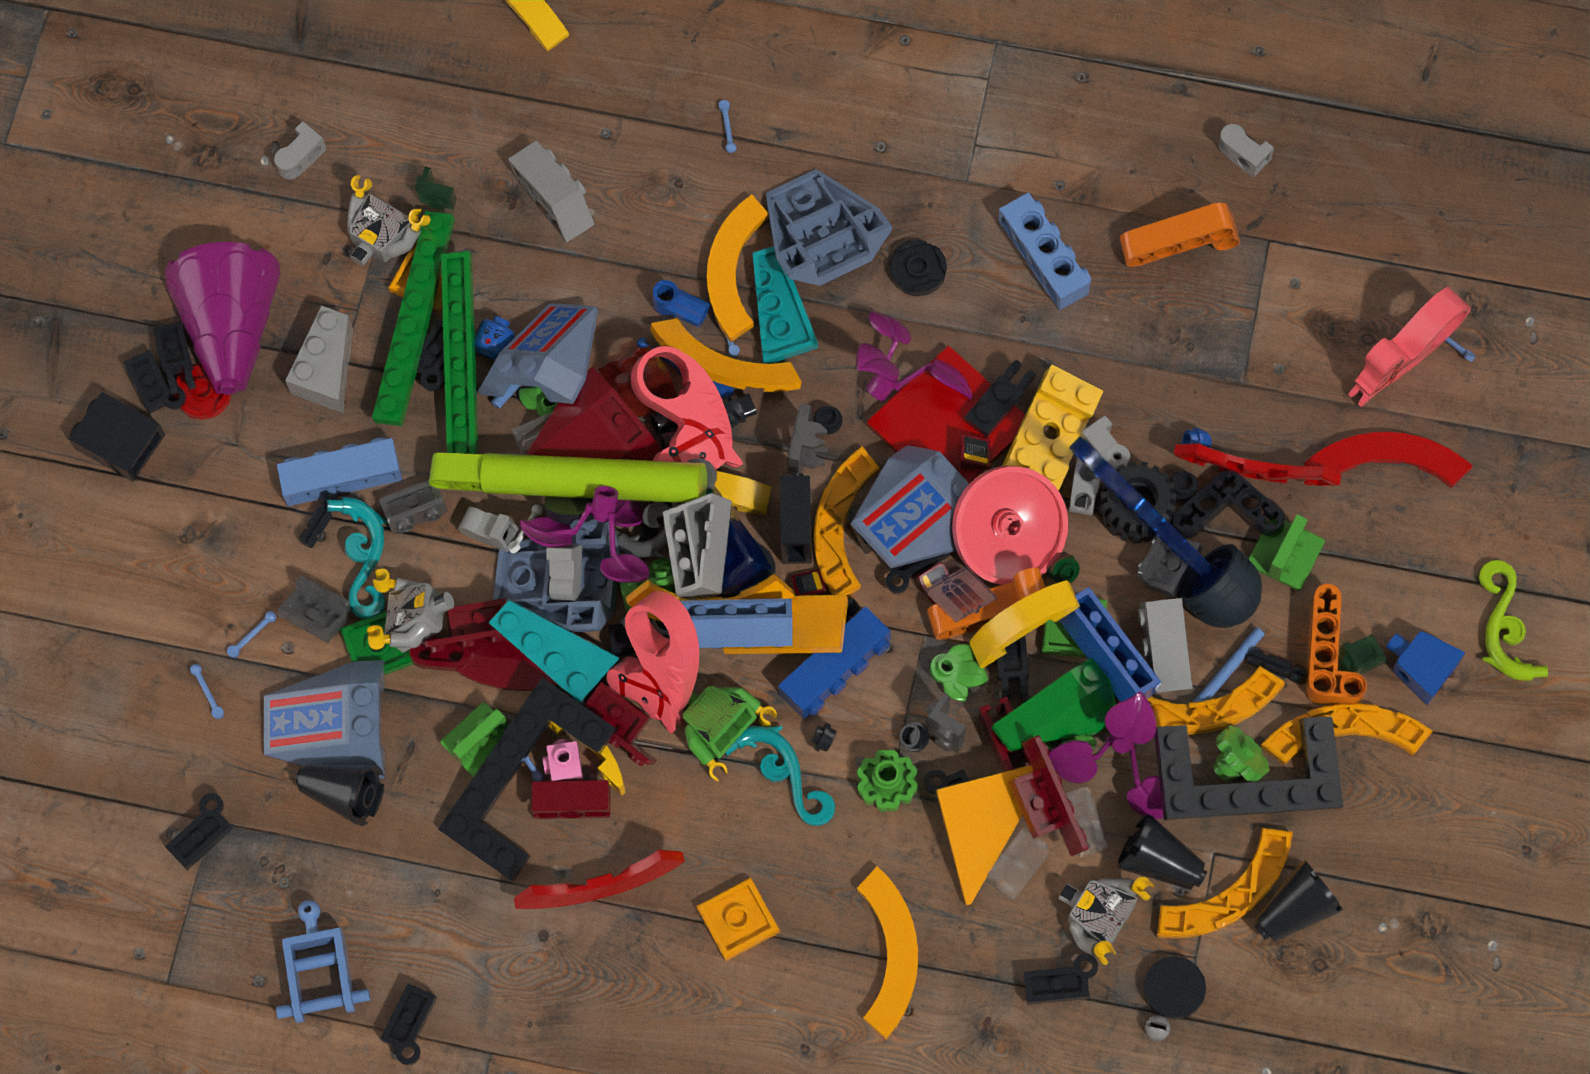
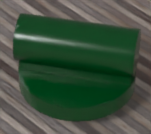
(1064, 569)

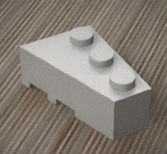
(553, 189)
(323, 361)
(698, 545)
(1166, 643)

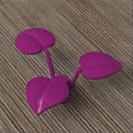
(885, 380)
(604, 508)
(1128, 723)

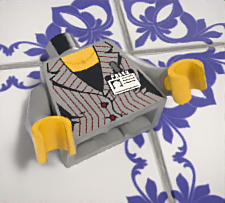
(378, 227)
(412, 613)
(1102, 911)

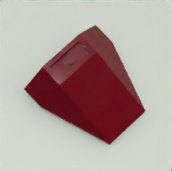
(595, 427)

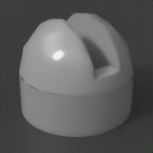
(1157, 1034)

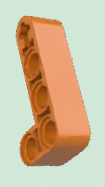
(1179, 234)
(1024, 584)
(1329, 645)

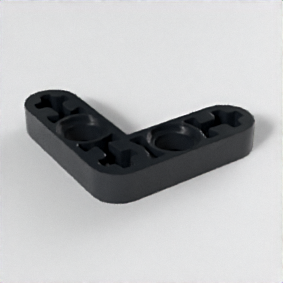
(1230, 497)

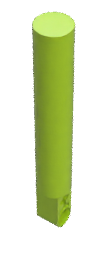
(568, 476)

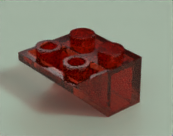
(655, 377)

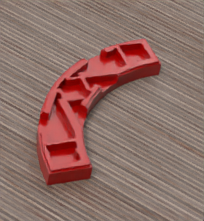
(1396, 449)
(1259, 470)
(602, 886)

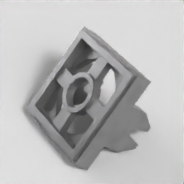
(804, 444)

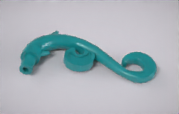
(370, 557)
(790, 768)

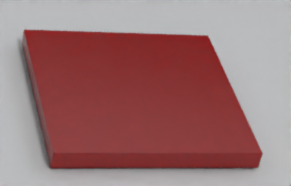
(933, 416)

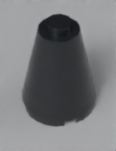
(343, 788)
(1161, 856)
(1297, 905)

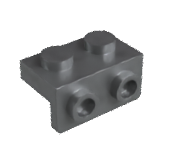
(413, 507)
(1163, 569)
(315, 609)
(946, 731)

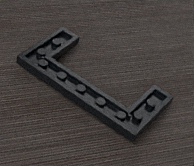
(1185, 801)
(465, 820)

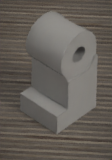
(1244, 150)
(300, 154)
(1101, 440)
(1083, 490)
(488, 528)
(565, 571)

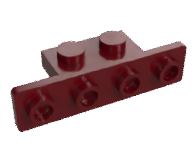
(468, 625)
(623, 716)
(1044, 800)

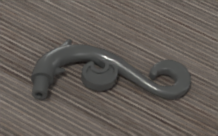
(651, 514)

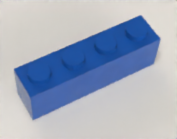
(1109, 647)
(827, 672)

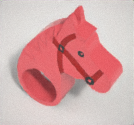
(1415, 342)
(697, 411)
(666, 667)

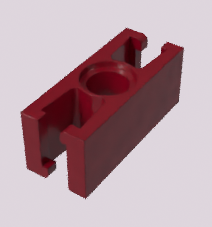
(999, 748)
(571, 799)

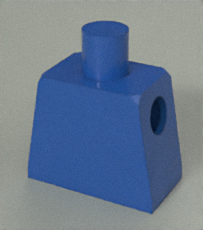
(1424, 663)

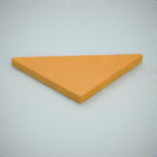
(978, 824)

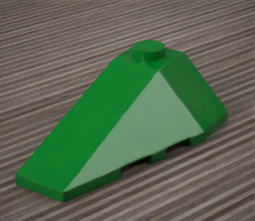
(1064, 709)

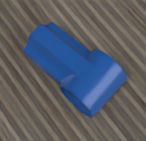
(681, 305)

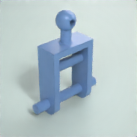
(312, 939)

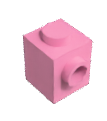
(563, 761)

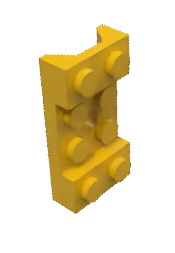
(1060, 403)

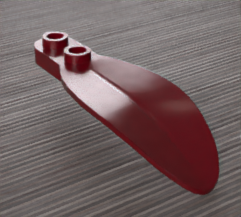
(488, 663)

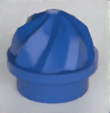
(1197, 435)

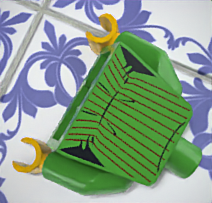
(719, 720)

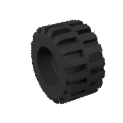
(1143, 480)

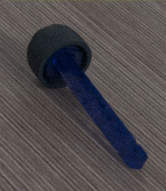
(1221, 586)

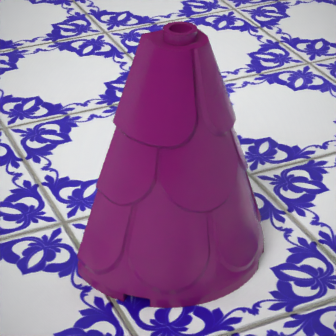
(224, 306)

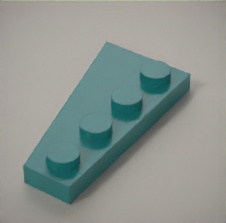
(782, 317)
(561, 654)

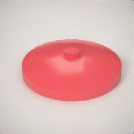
(1009, 523)

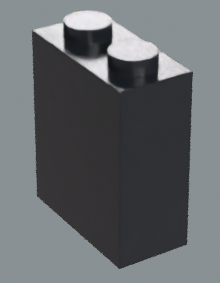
(116, 436)
(795, 519)

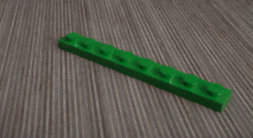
(413, 320)
(459, 353)

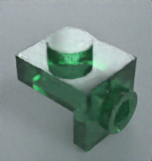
(434, 194)
(1361, 655)

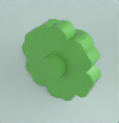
(1239, 756)
(887, 780)

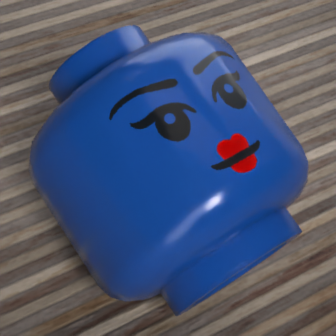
(493, 337)

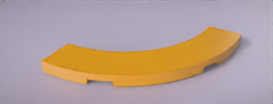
(723, 264)
(725, 369)
(831, 521)
(768, 589)
(1220, 712)
(1351, 720)
(1236, 900)
(901, 952)

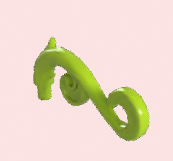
(1514, 625)

